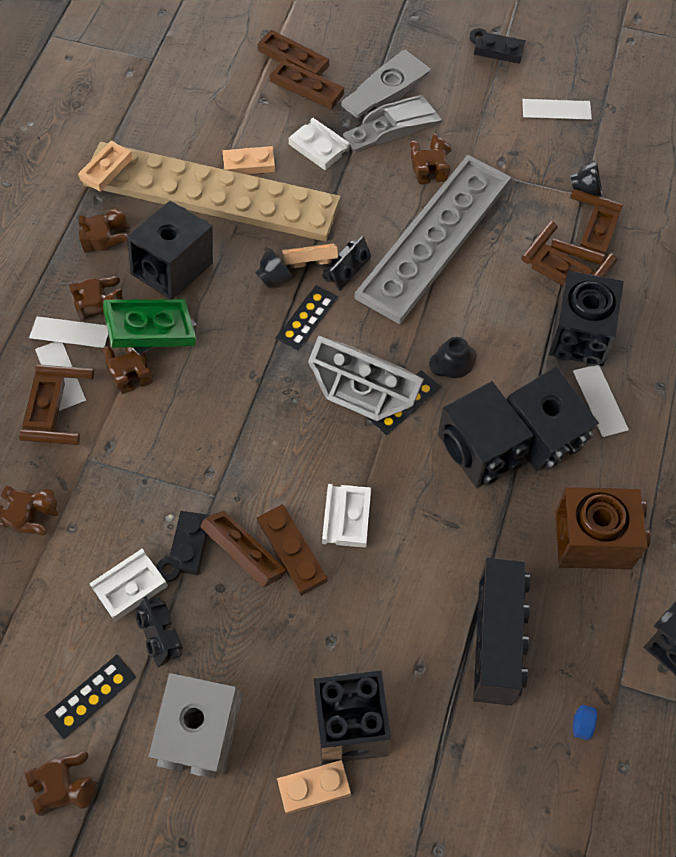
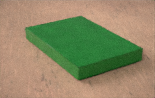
(148, 323)

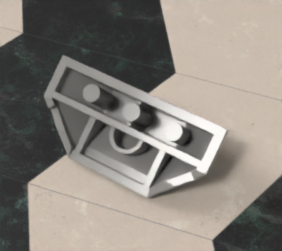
(362, 380)

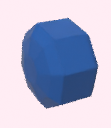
(584, 722)

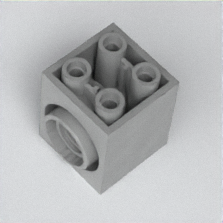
(203, 748)

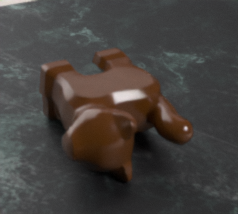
(431, 160)
(97, 230)
(90, 295)
(127, 367)
(23, 507)
(57, 784)

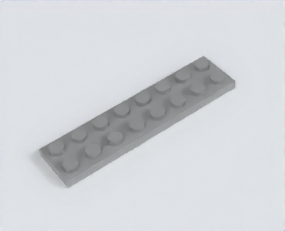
(432, 239)

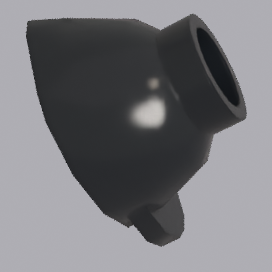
(588, 179)
(273, 269)
(453, 358)

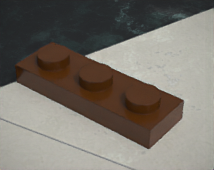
(285, 49)
(307, 84)
(243, 548)
(292, 550)

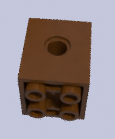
(601, 528)

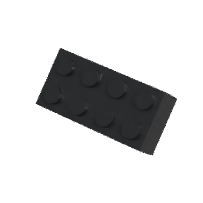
(500, 632)

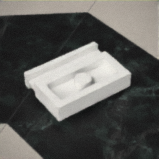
(319, 144)
(346, 515)
(127, 584)

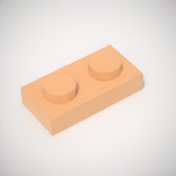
(249, 160)
(105, 166)
(299, 256)
(313, 787)

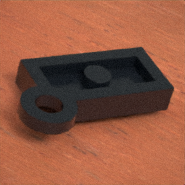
(497, 46)
(186, 547)

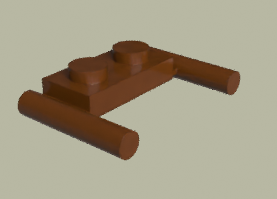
(598, 231)
(555, 263)
(45, 404)

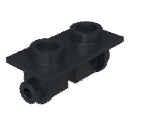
(349, 263)
(152, 617)

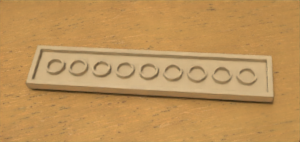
(226, 194)

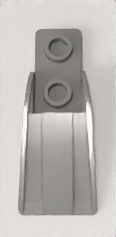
(387, 84)
(392, 122)

